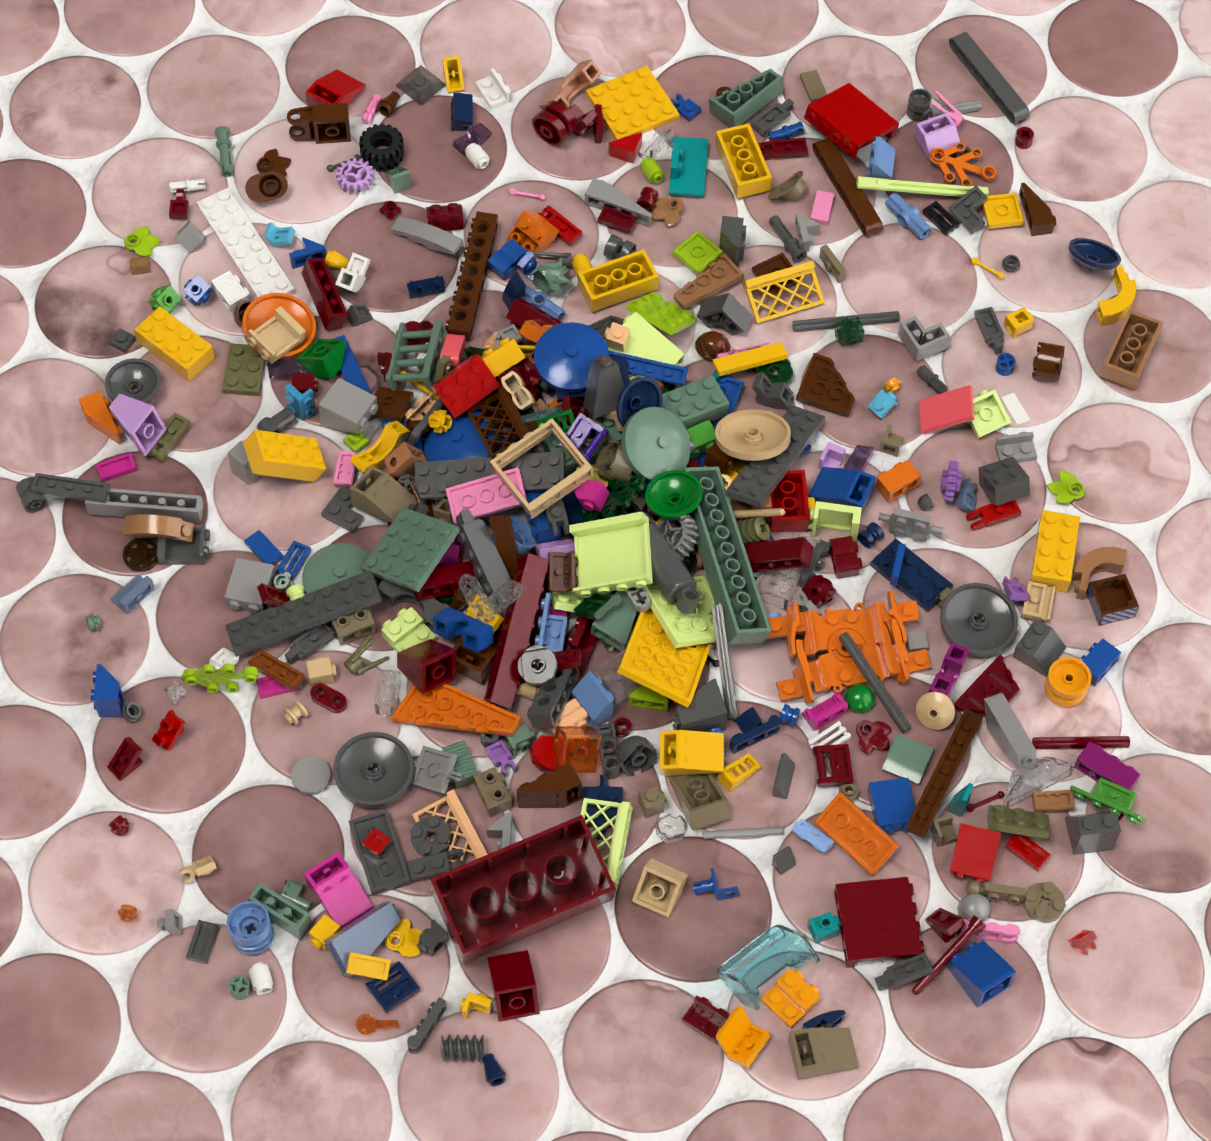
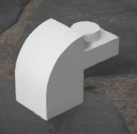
(353, 276)

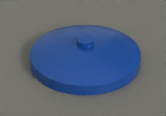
(565, 355)
(458, 442)

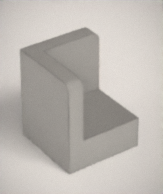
(190, 236)

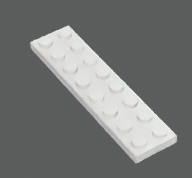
(244, 244)

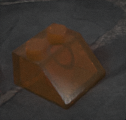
(577, 746)

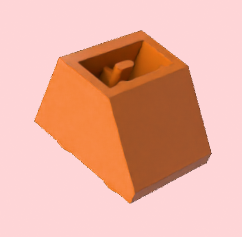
(533, 232)

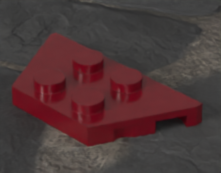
(991, 682)

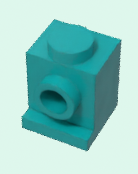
(819, 931)

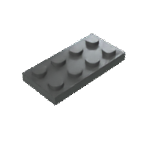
(389, 868)

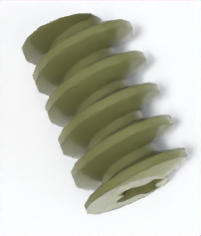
(753, 530)

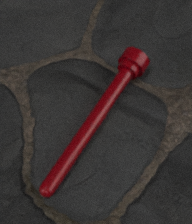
(975, 925)

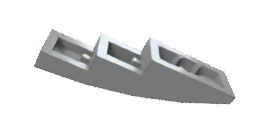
(426, 234)

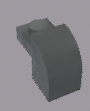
(771, 394)

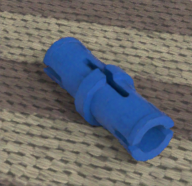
(786, 131)

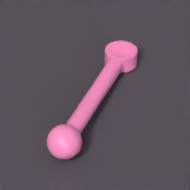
(513, 192)

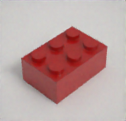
(465, 385)
(792, 497)

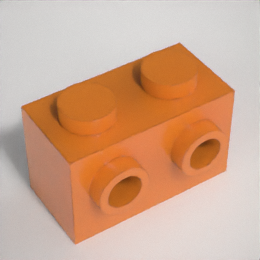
(897, 480)

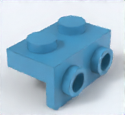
(300, 404)

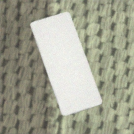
(1015, 408)

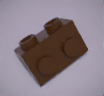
(562, 571)

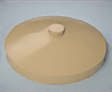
(752, 435)

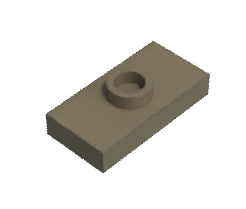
(832, 264)

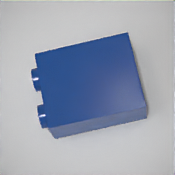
(891, 804)

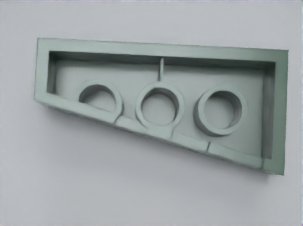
(747, 99)

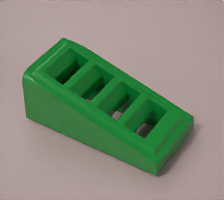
(555, 416)

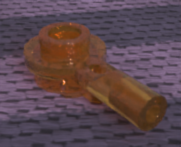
(367, 1024)

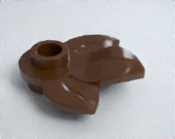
(273, 162)

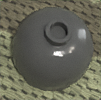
(635, 754)

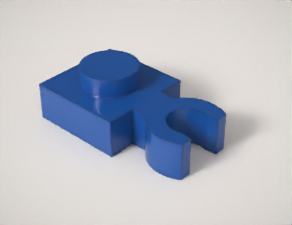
(687, 108)

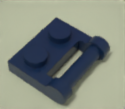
(396, 992)

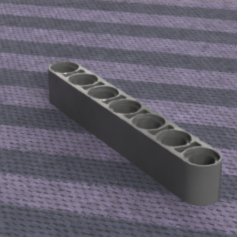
(989, 77)

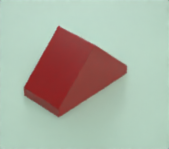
(626, 148)

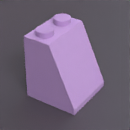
(138, 422)

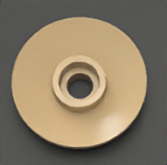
(941, 704)

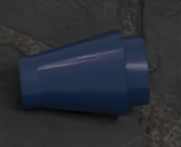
(493, 1071)

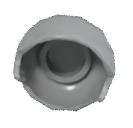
(975, 905)

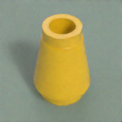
(336, 260)

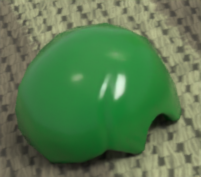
(859, 698)

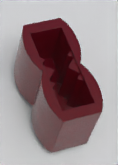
(844, 557)

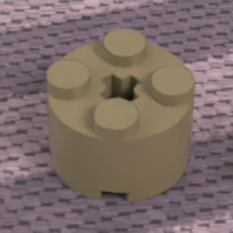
(612, 462)

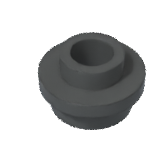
(1011, 259)
(135, 708)

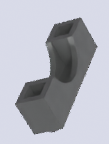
(395, 594)

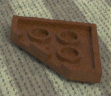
(825, 387)

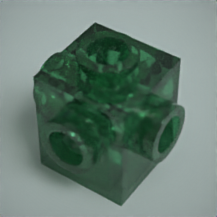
(849, 331)

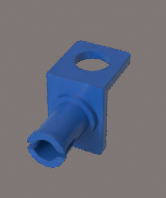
(712, 885)

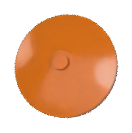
(264, 308)

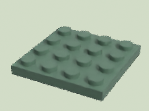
(411, 549)

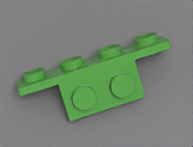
(1113, 797)

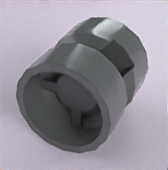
(919, 105)
(616, 245)
(31, 501)

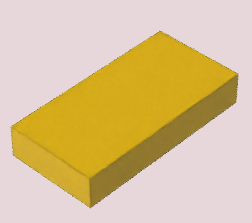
(368, 966)

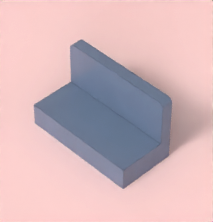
(133, 593)

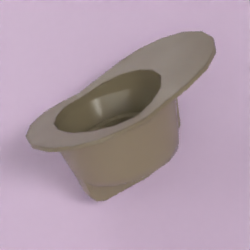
(790, 189)

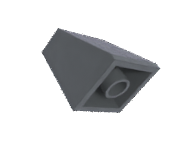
(602, 386)
(704, 712)
(1093, 832)

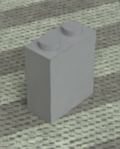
(243, 584)

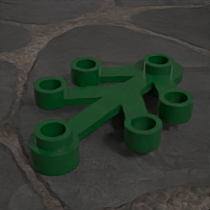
(615, 499)

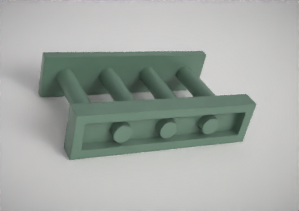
(433, 348)

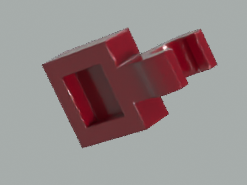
(179, 207)

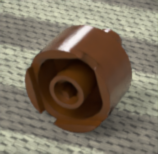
(1048, 361)

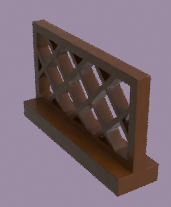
(511, 413)

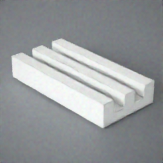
(841, 730)

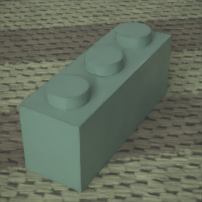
(282, 911)

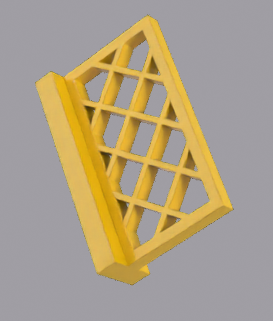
(778, 277)

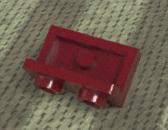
(446, 217)
(705, 1018)

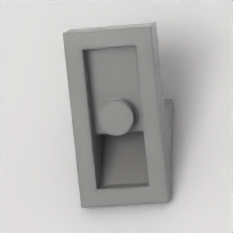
(805, 230)
(501, 830)

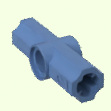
(908, 216)
(540, 300)

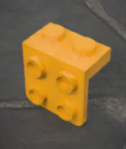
(741, 1038)

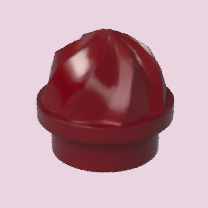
(119, 826)

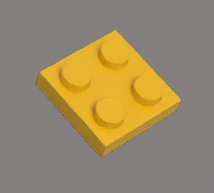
(1003, 211)

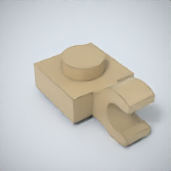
(200, 867)

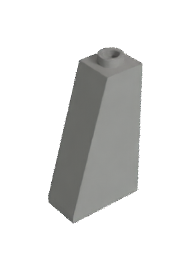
(1008, 731)

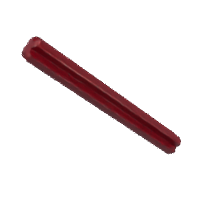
(1080, 742)

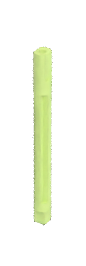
(882, 184)

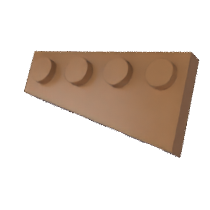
(707, 283)

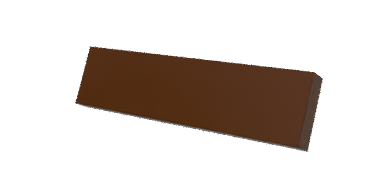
(505, 542)

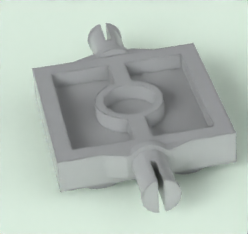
(910, 524)
(434, 769)

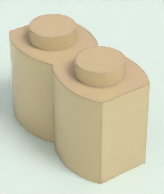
(520, 395)

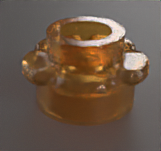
(127, 913)

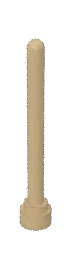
(759, 513)

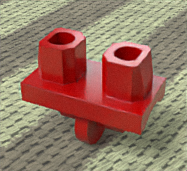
(169, 730)

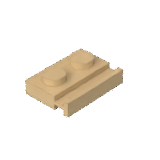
(1039, 601)

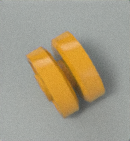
(1067, 682)

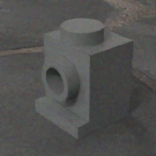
(432, 939)

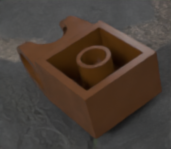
(321, 123)

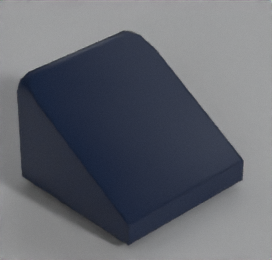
(748, 720)

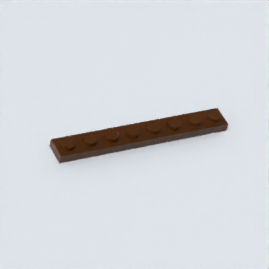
(944, 773)

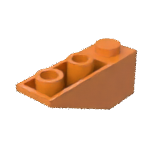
(97, 415)

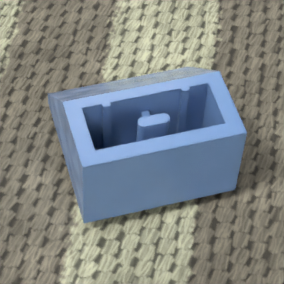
(881, 160)
(594, 699)

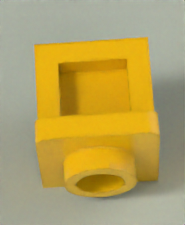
(477, 1002)

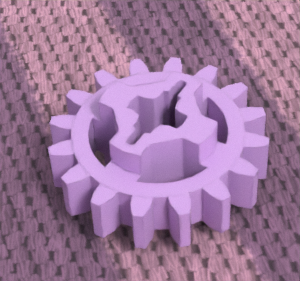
(354, 175)

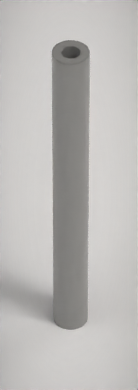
(742, 832)

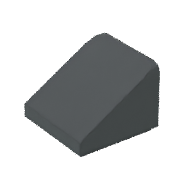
(358, 315)
(783, 860)

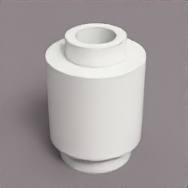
(477, 156)
(261, 978)

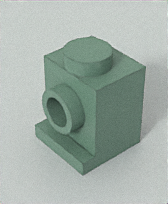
(521, 740)

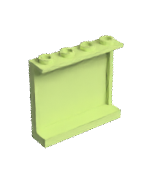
(649, 343)
(612, 554)

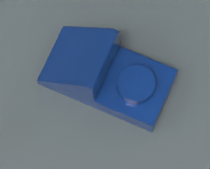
(311, 251)

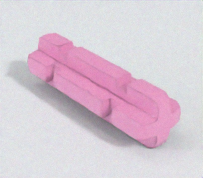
(371, 109)

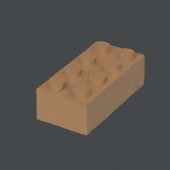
(1131, 349)

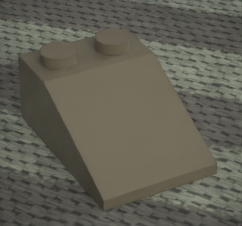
(700, 799)

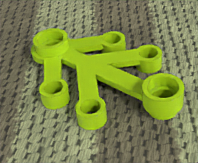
(219, 676)

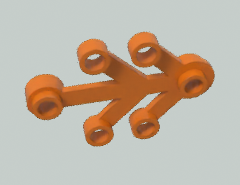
(960, 163)

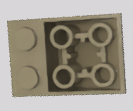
(380, 494)
(822, 1051)

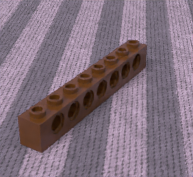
(483, 234)

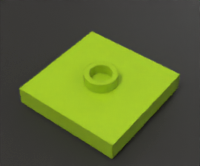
(697, 252)

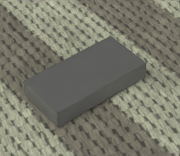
(202, 942)

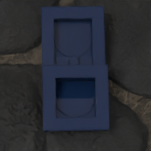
(514, 289)
(827, 1020)

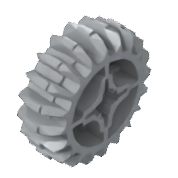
(681, 538)

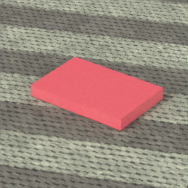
(946, 409)

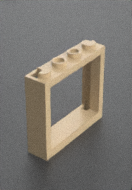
(558, 491)

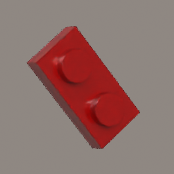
(1027, 851)

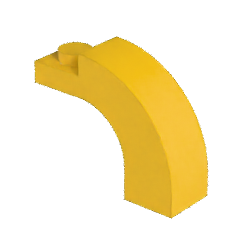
(1115, 309)
(391, 437)

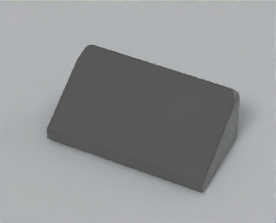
(783, 777)

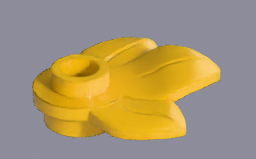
(407, 938)

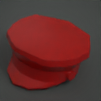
(543, 754)

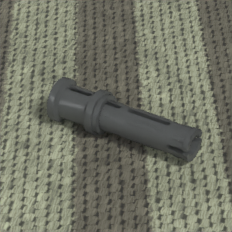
(790, 244)

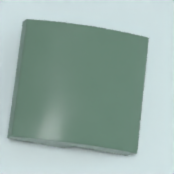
(908, 758)

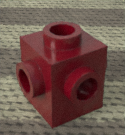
(819, 590)

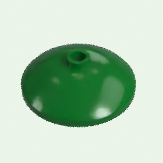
(672, 487)

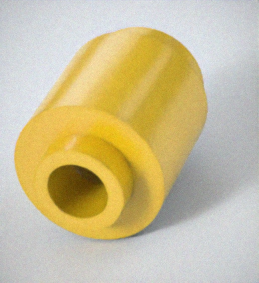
(580, 262)

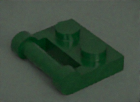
(597, 605)

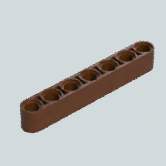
(845, 185)

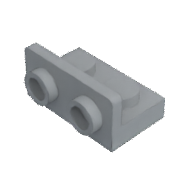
(1016, 445)

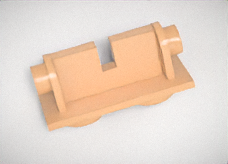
(424, 405)

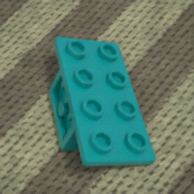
(688, 166)

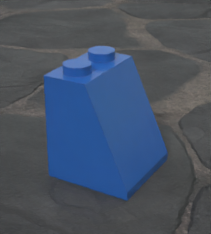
(981, 972)

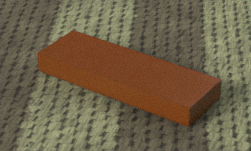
(277, 670)

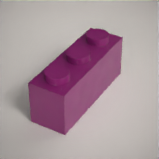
(1098, 763)

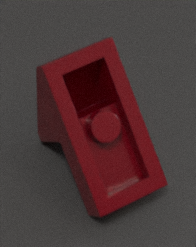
(125, 759)
(945, 924)

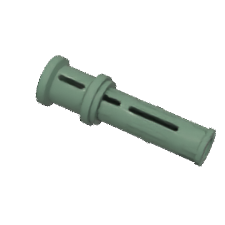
(224, 144)

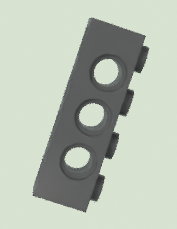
(552, 698)

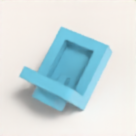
(279, 236)
(883, 403)

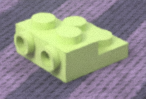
(988, 414)
(406, 630)

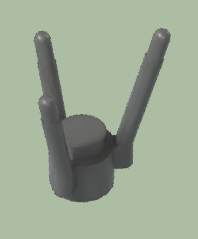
(566, 257)

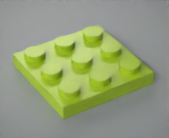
(662, 313)

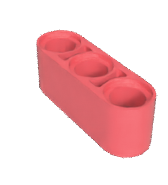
(454, 347)

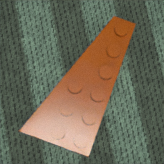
(455, 710)

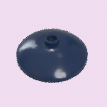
(1094, 254)
(637, 395)

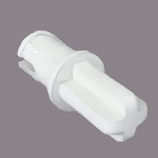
(188, 185)

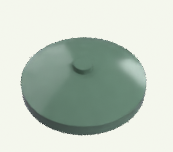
(655, 442)
(333, 565)

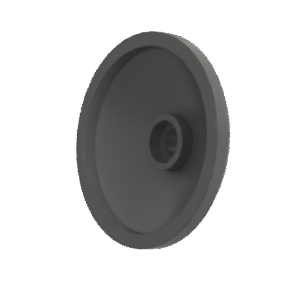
(132, 375)

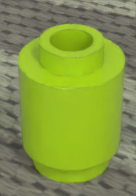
(651, 170)

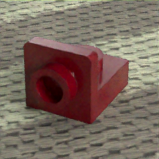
(384, 360)

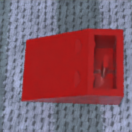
(334, 89)

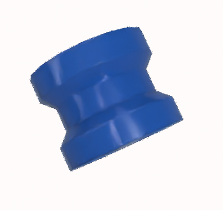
(1009, 362)
(789, 715)

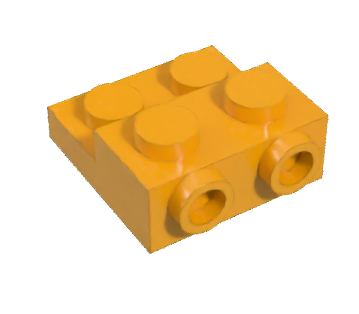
(791, 998)

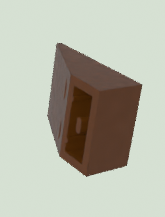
(475, 664)
(551, 790)

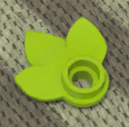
(141, 241)
(1064, 488)

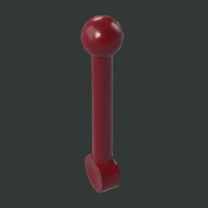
(970, 807)

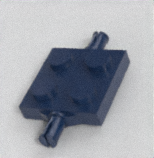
(604, 793)

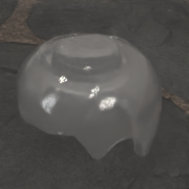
(671, 828)

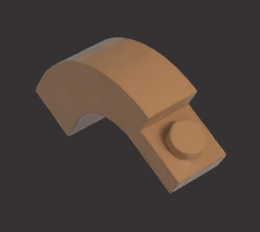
(161, 526)
(1098, 560)

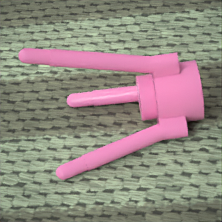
(955, 115)

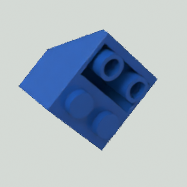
(107, 694)

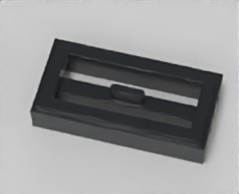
(938, 220)

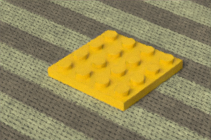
(633, 103)

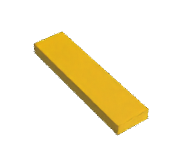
(750, 359)

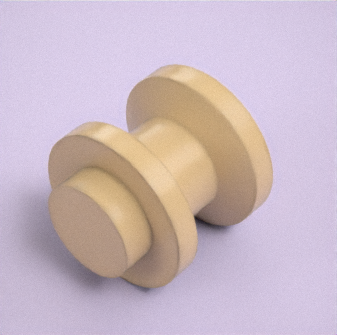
(292, 715)

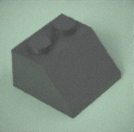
(1039, 647)

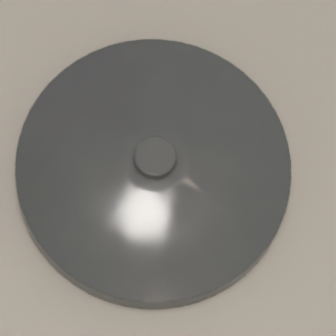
(979, 619)
(373, 769)

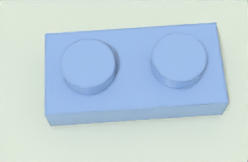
(808, 832)

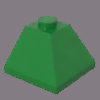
(323, 357)

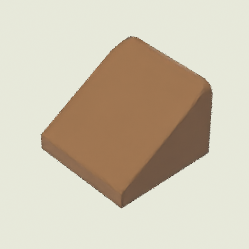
(139, 265)

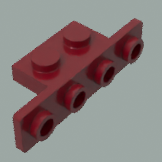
(584, 640)

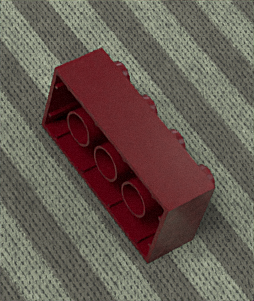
(516, 890)

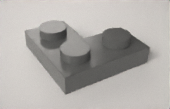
(965, 209)
(339, 511)

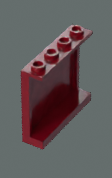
(877, 920)

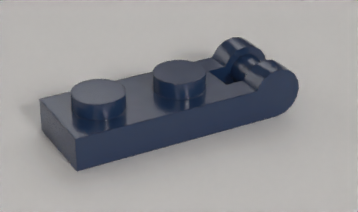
(754, 735)

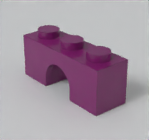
(950, 669)

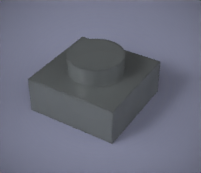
(122, 340)

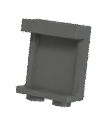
(182, 553)

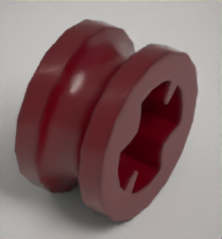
(620, 722)

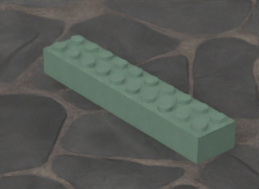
(690, 403)
(727, 561)

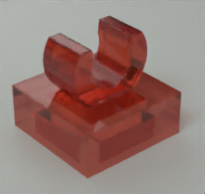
(1083, 939)

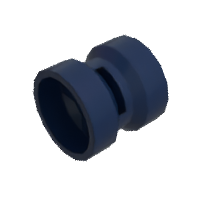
(870, 535)

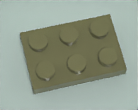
(243, 371)
(1018, 821)

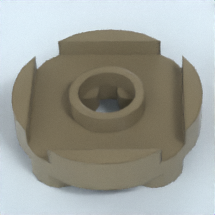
(1048, 892)

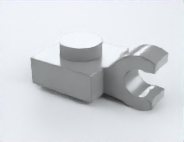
(806, 605)

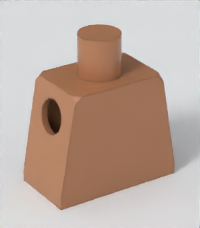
(403, 460)

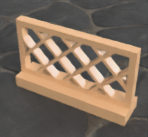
(463, 821)

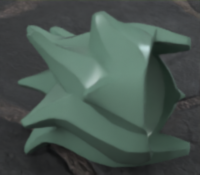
(550, 277)

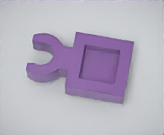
(1015, 591)
(500, 755)

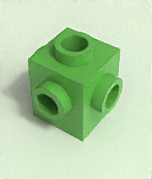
(165, 298)

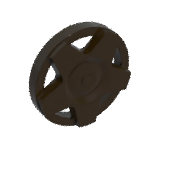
(140, 555)

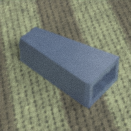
(362, 934)

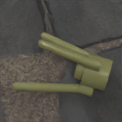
(355, 662)

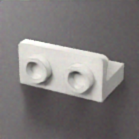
(493, 90)

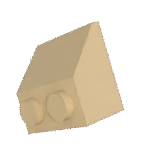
(659, 887)

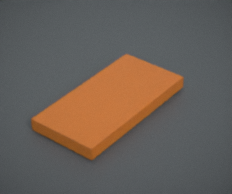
(857, 833)

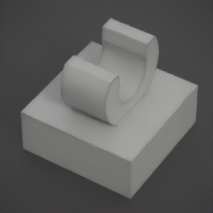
(171, 922)

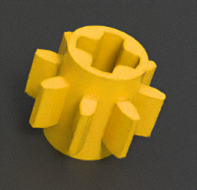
(440, 421)

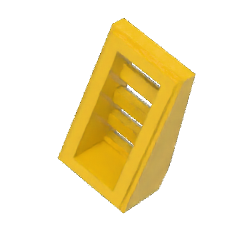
(728, 778)

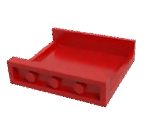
(850, 119)

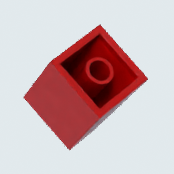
(974, 852)

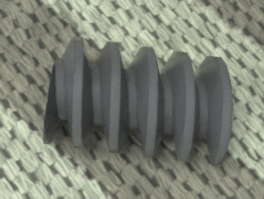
(462, 1048)

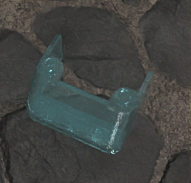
(763, 960)

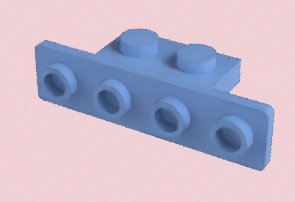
(552, 629)

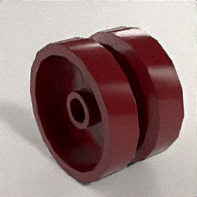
(554, 123)

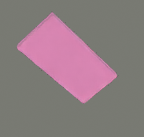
(485, 495)

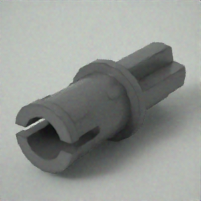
(932, 379)

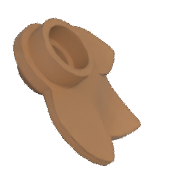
(666, 210)

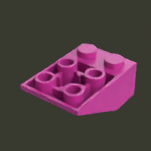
(337, 890)

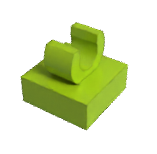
(356, 442)

